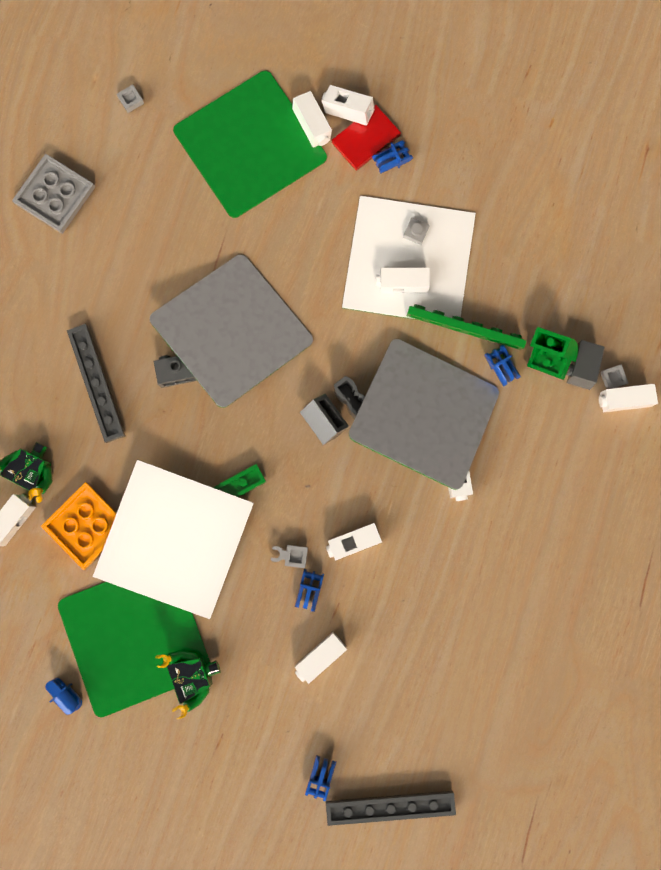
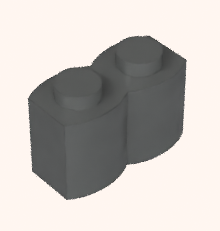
(348, 394)

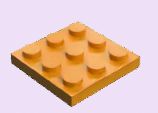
(82, 525)

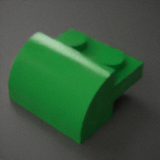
(552, 353)

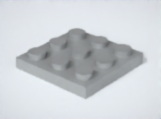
(53, 193)

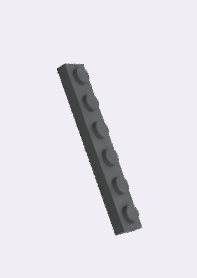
(96, 383)
(390, 808)

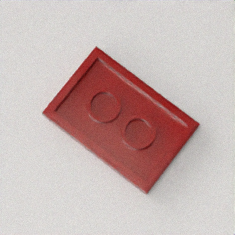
(362, 141)

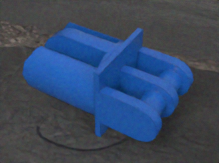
(391, 158)
(504, 368)
(312, 576)
(63, 696)
(320, 780)

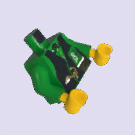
(28, 470)
(189, 678)

